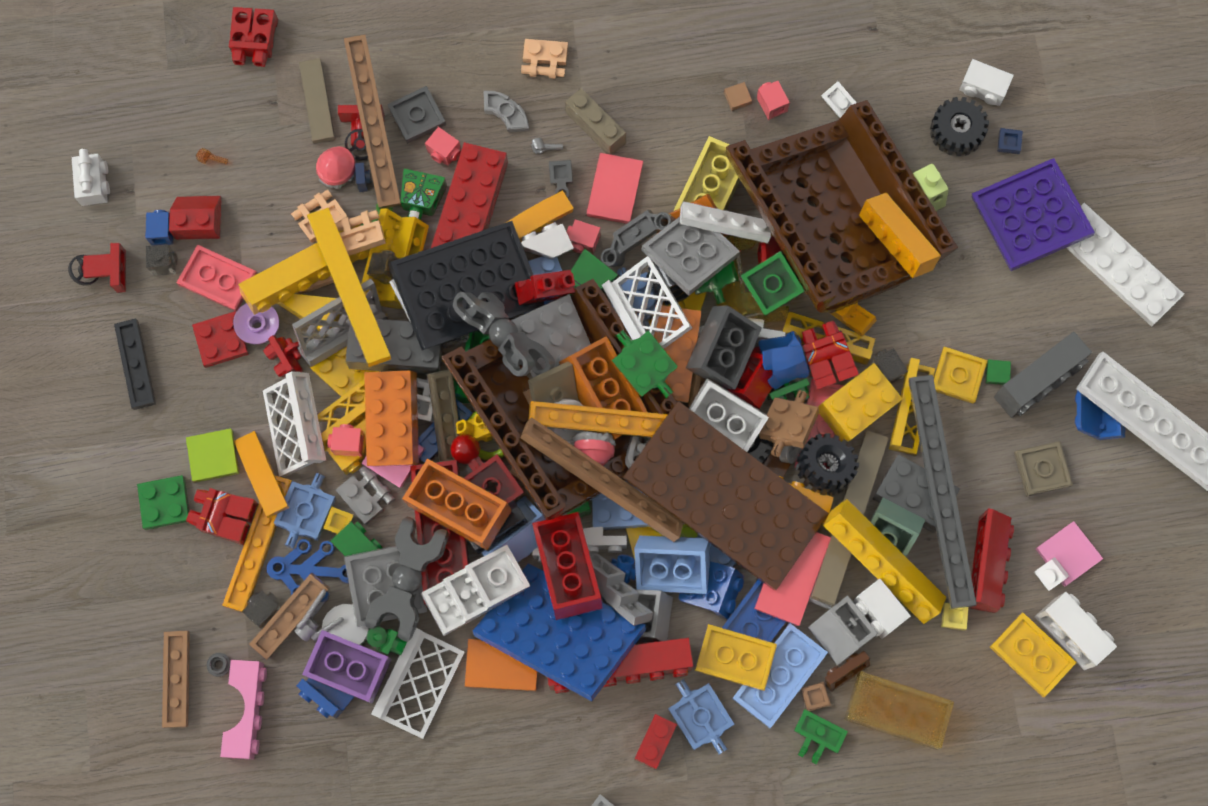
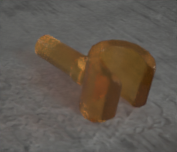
(204, 154)

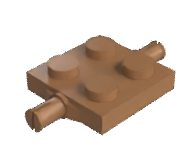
(789, 423)

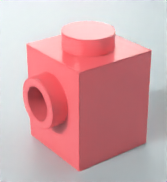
(772, 99)
(443, 147)
(584, 236)
(346, 440)

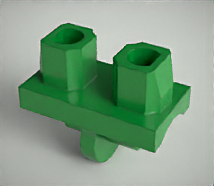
(787, 388)
(385, 641)

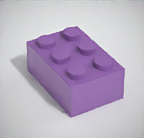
(347, 666)

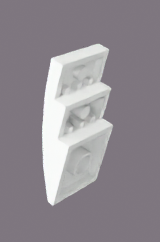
(475, 590)

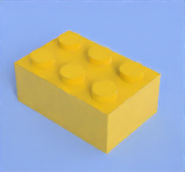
(859, 403)

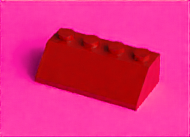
(990, 560)

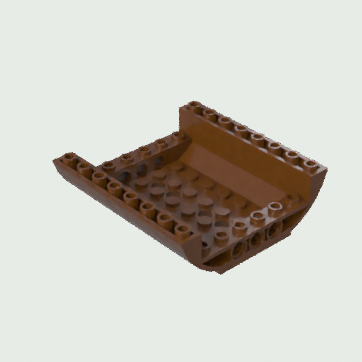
(839, 170)
(505, 410)

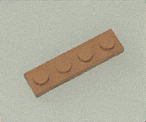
(288, 616)
(175, 679)

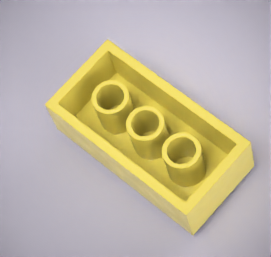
(711, 175)

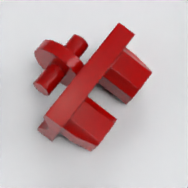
(287, 353)

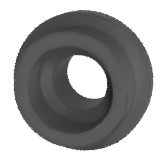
(211, 664)

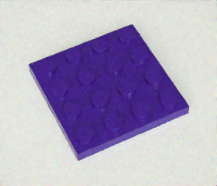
(1032, 214)

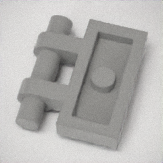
(360, 500)

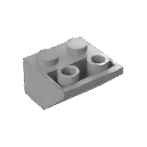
(842, 630)

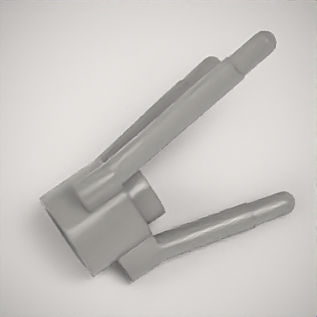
(308, 627)

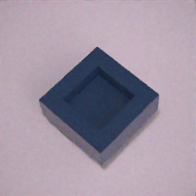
(1009, 141)
(363, 177)

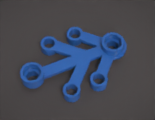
(306, 567)

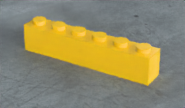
(288, 278)
(885, 561)

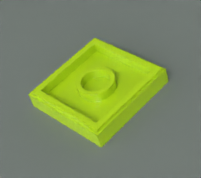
(212, 455)

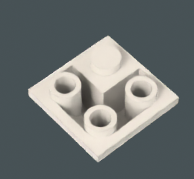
(550, 243)

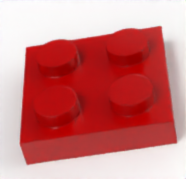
(218, 340)

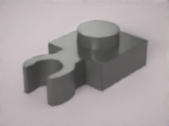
(561, 175)

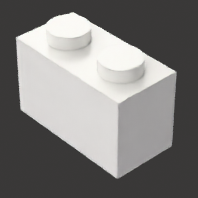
(986, 83)

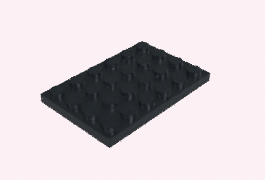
(472, 264)

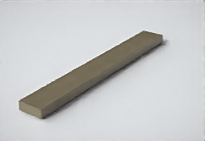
(858, 493)

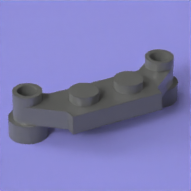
(634, 234)

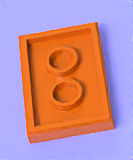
(496, 670)

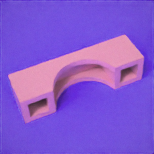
(241, 740)

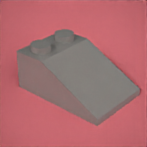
(661, 606)

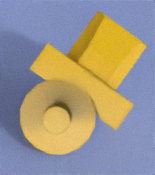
(475, 428)

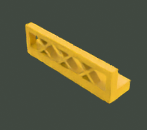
(858, 353)
(903, 411)
(351, 417)

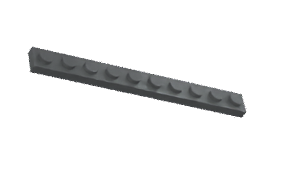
(942, 492)

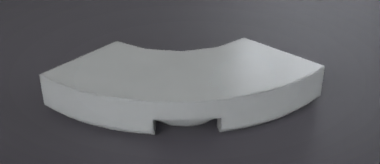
(507, 110)

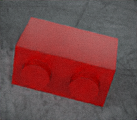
(655, 742)

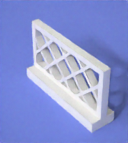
(628, 314)
(304, 422)
(398, 674)

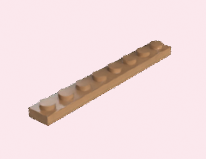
(372, 122)
(601, 479)

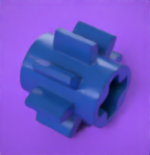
(625, 564)

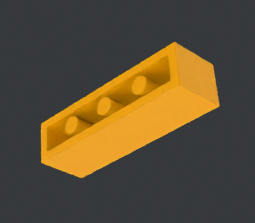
(899, 235)

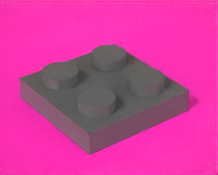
(416, 114)

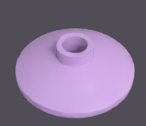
(245, 319)

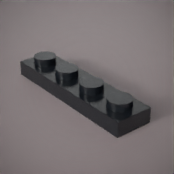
(134, 364)

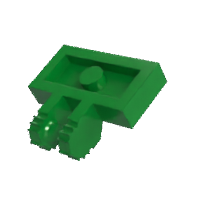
(821, 732)

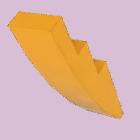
(542, 214)
(855, 318)
(261, 474)

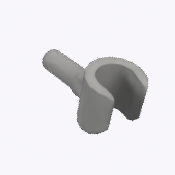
(539, 147)

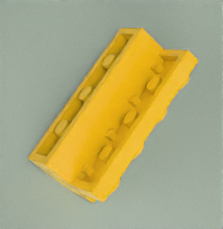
(404, 238)

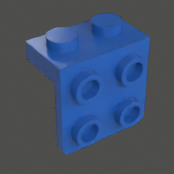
(1095, 421)
(722, 591)
(330, 700)

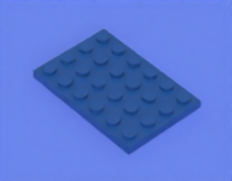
(572, 651)

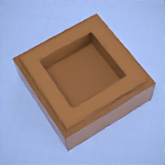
(737, 96)
(815, 696)

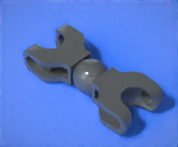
(503, 333)
(407, 579)

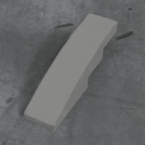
(617, 592)

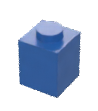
(158, 228)

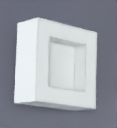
(1051, 574)

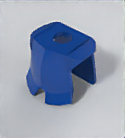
(784, 358)

